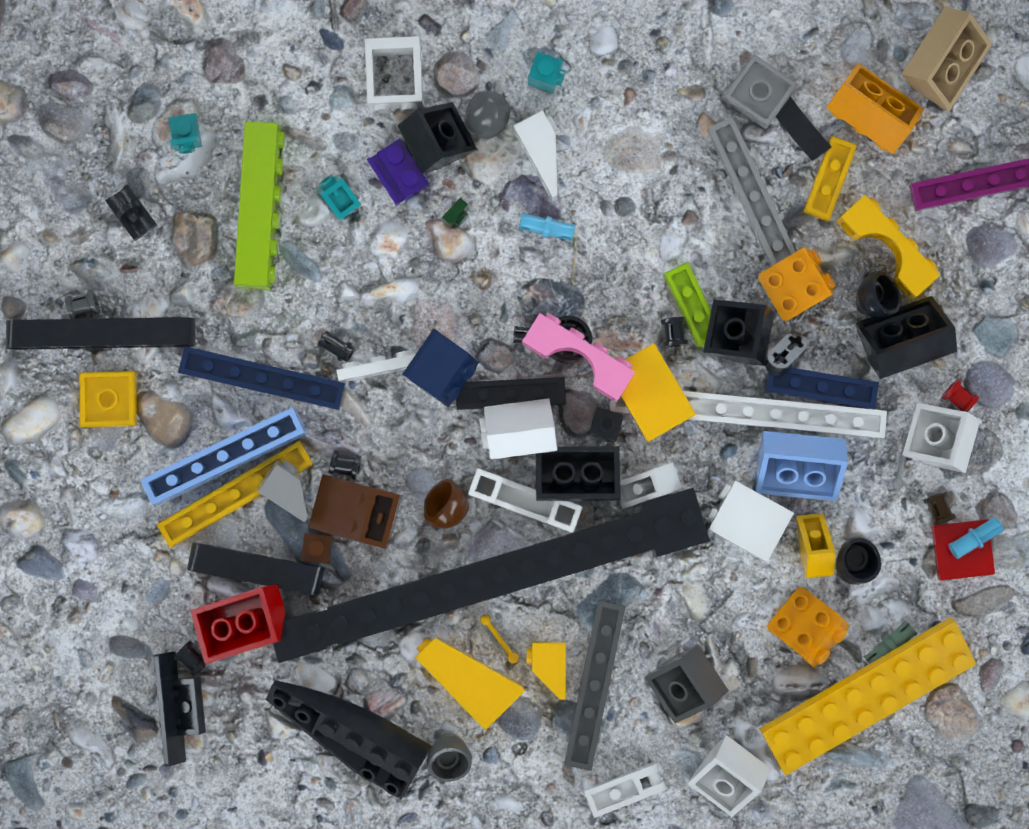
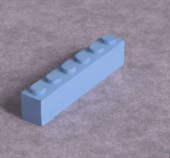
(224, 456)

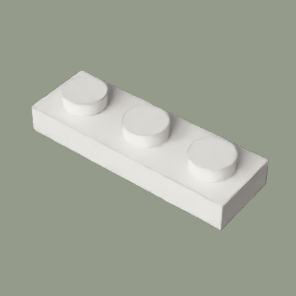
(377, 366)

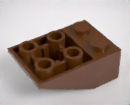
(355, 511)

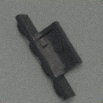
(179, 707)

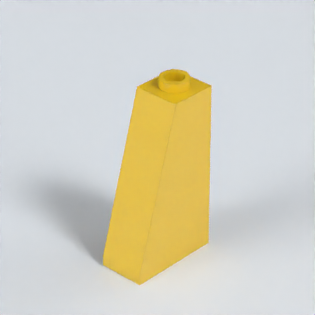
(472, 683)

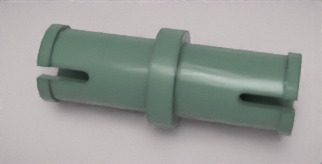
(889, 643)

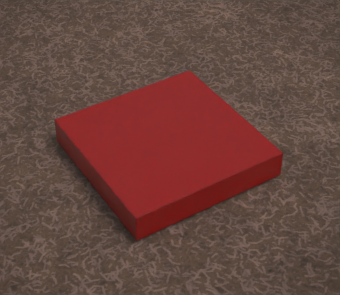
(972, 564)

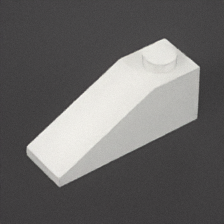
(539, 144)

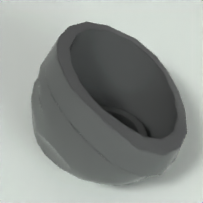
(487, 114)
(449, 758)

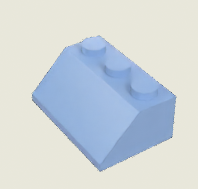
(801, 466)

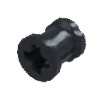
(674, 332)
(345, 464)
(190, 658)

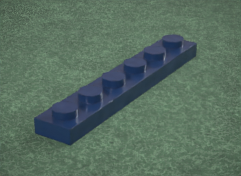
(262, 378)

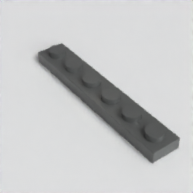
(594, 685)

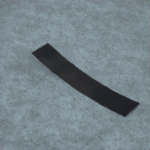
(802, 130)

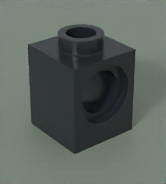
(606, 424)

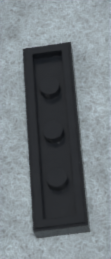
(499, 392)

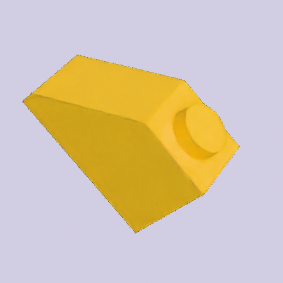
(815, 545)
(549, 664)

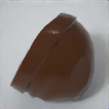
(445, 505)

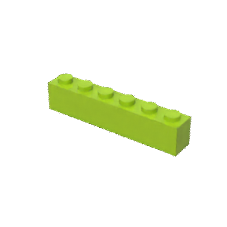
(258, 206)

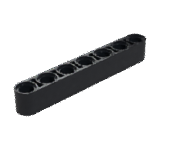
(100, 333)

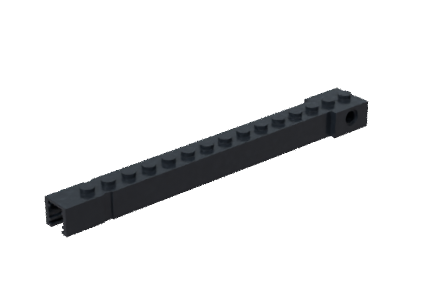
(660, 526)

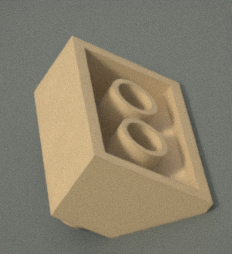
(947, 57)

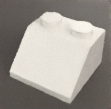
(941, 437)
(730, 776)

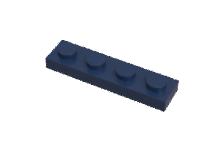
(824, 388)

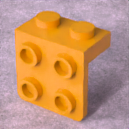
(797, 283)
(808, 627)

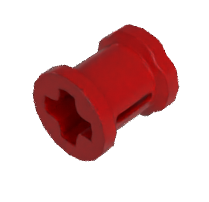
(960, 396)

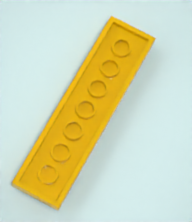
(868, 696)

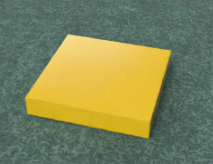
(108, 399)

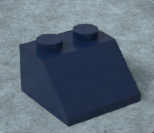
(441, 368)

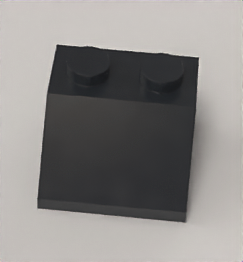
(436, 136)
(739, 332)

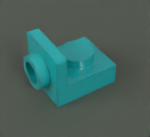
(185, 133)
(338, 196)

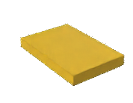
(654, 395)

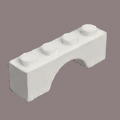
(523, 500)

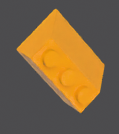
(875, 109)

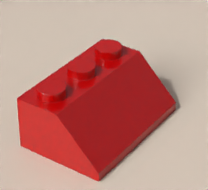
(239, 623)

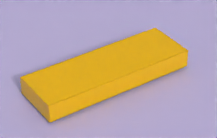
(829, 179)

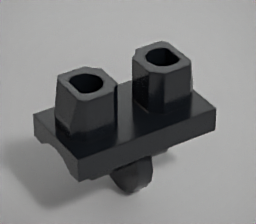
(131, 212)

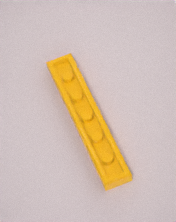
(227, 497)

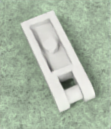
(624, 790)

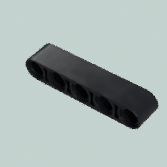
(255, 568)

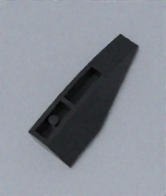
(354, 735)

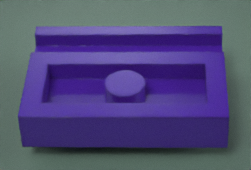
(398, 172)

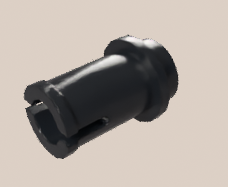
(336, 346)

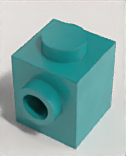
(546, 73)

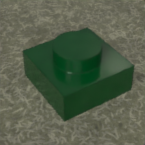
(456, 214)

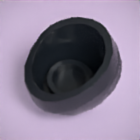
(878, 295)
(858, 561)

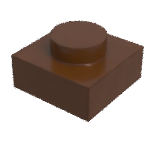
(317, 548)

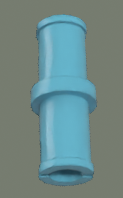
(547, 226)

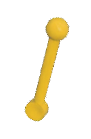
(512, 656)

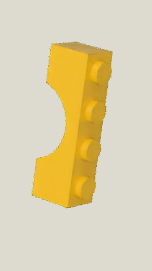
(912, 270)

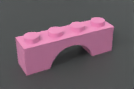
(549, 337)

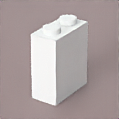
(518, 429)
(748, 520)

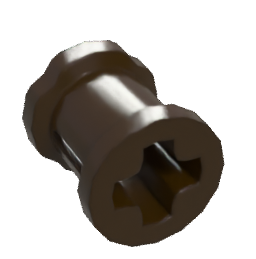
(939, 508)

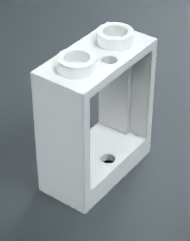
(394, 47)

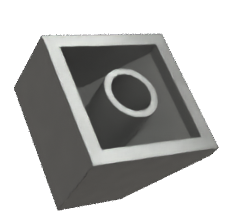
(686, 684)

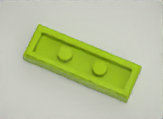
(689, 301)

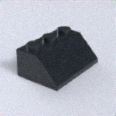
(907, 338)
(579, 474)

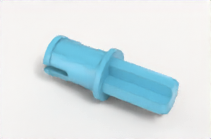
(976, 537)

